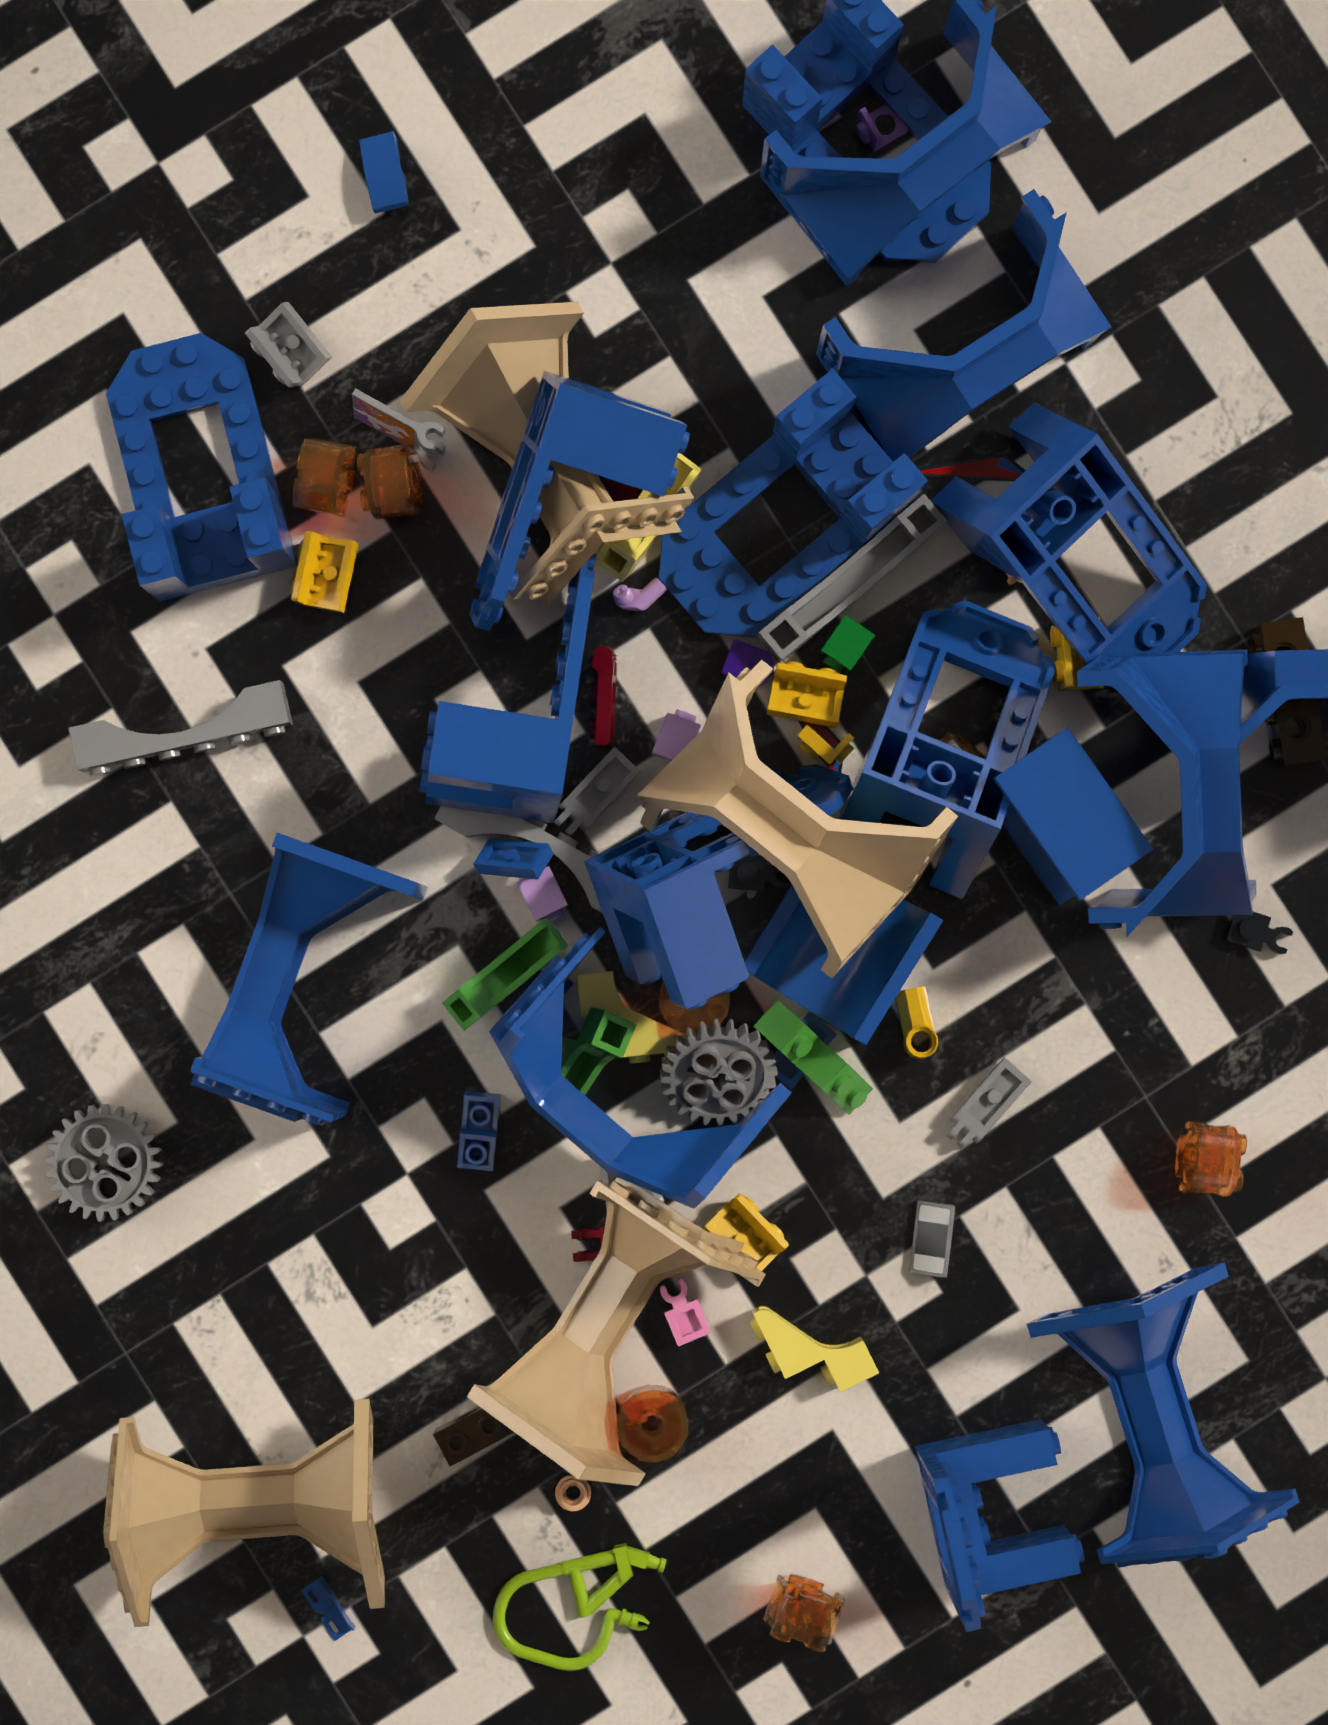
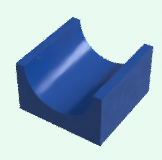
(1068, 819)
(859, 995)

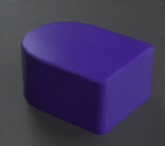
(745, 655)

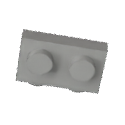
(288, 346)

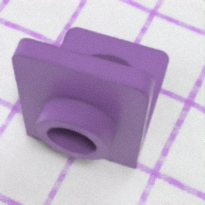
(870, 134)

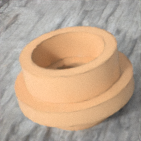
(565, 1501)

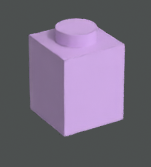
(675, 734)
(543, 896)

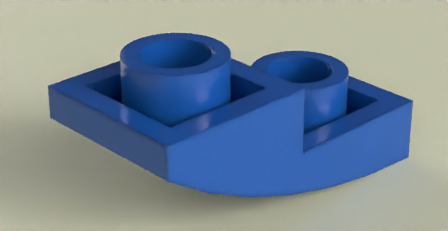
(384, 172)
(479, 1131)

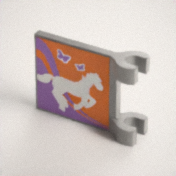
(399, 427)

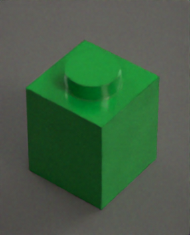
(846, 645)

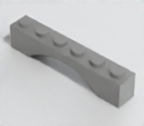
(852, 579)
(254, 711)
(564, 847)

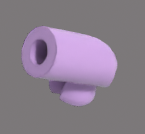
(638, 599)

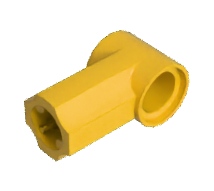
(916, 1017)

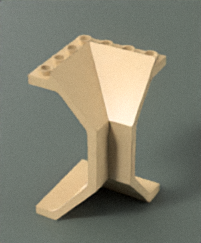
(486, 388)
(841, 869)
(564, 1386)
(169, 1509)

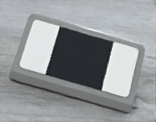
(932, 1238)

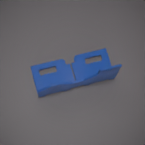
(325, 1598)

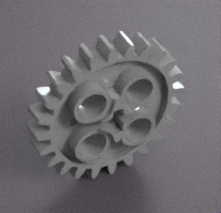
(717, 1072)
(87, 1191)

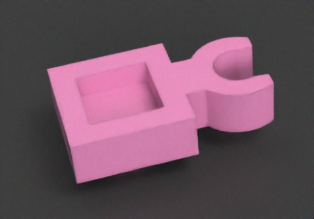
(685, 1317)

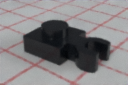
(751, 874)
(1253, 931)

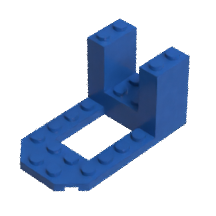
(829, 70)
(584, 431)
(839, 463)
(1049, 510)
(216, 543)
(505, 758)
(922, 775)
(668, 904)
(967, 1555)

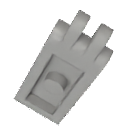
(597, 791)
(988, 1102)

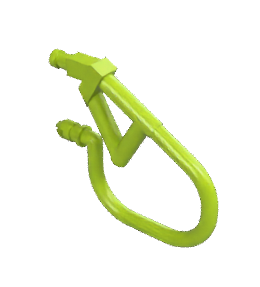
(621, 1555)

